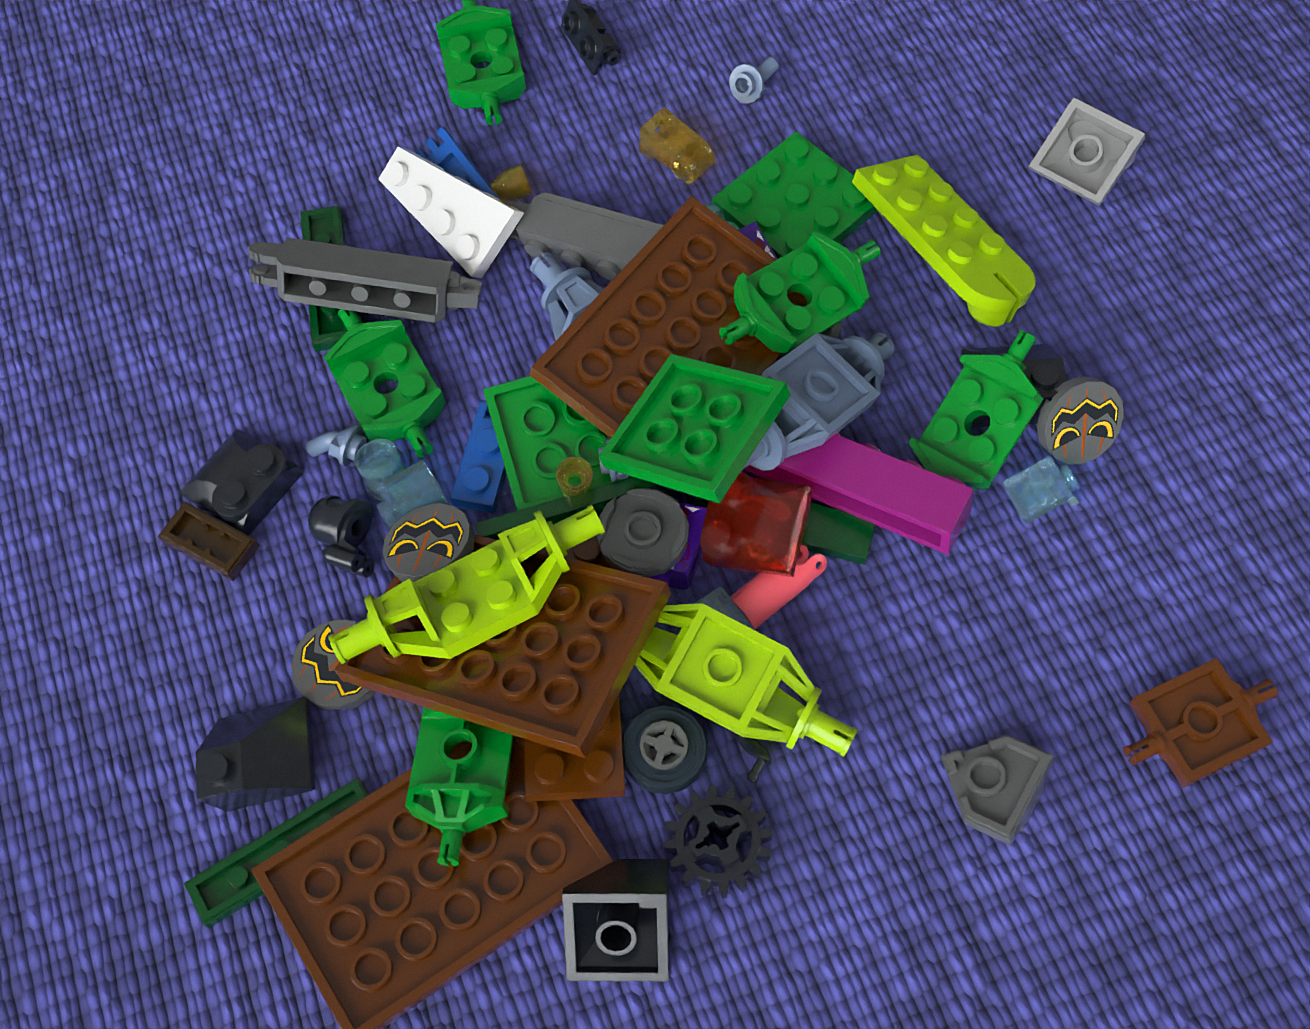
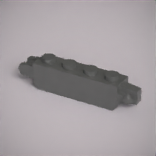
(581, 233)
(362, 279)

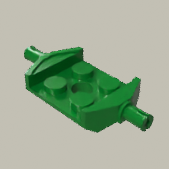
(475, 37)
(818, 270)
(378, 354)
(984, 387)
(460, 792)

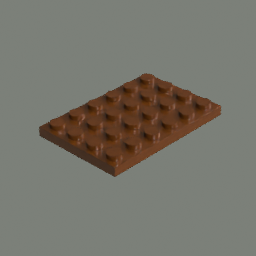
(657, 306)
(542, 677)
(391, 922)

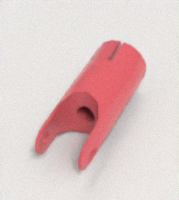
(770, 592)

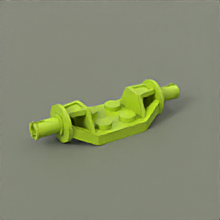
(472, 595)
(735, 678)

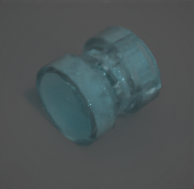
(377, 462)

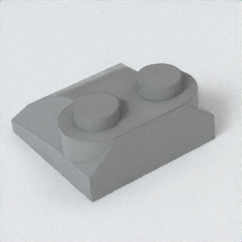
(1087, 151)

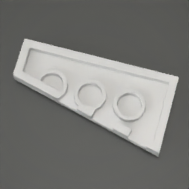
(456, 214)

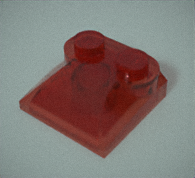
(756, 526)

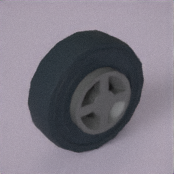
(668, 732)

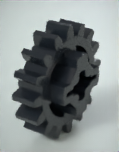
(728, 859)

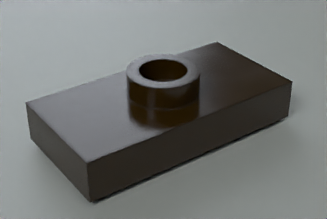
(208, 541)

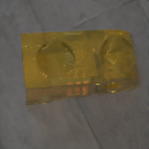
(675, 146)

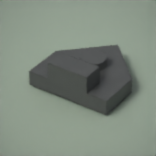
(998, 784)

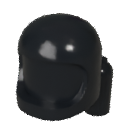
(343, 528)

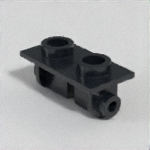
(588, 36)

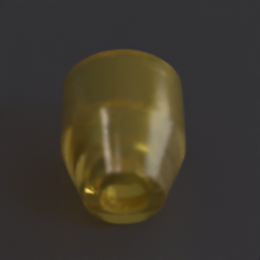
(512, 184)
(574, 467)

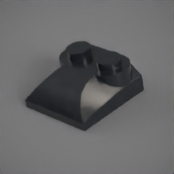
(242, 481)

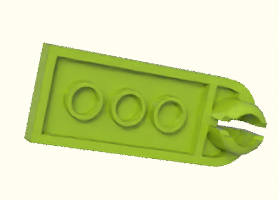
(949, 237)

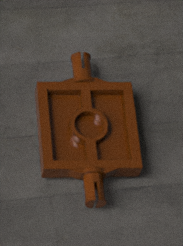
(1200, 722)

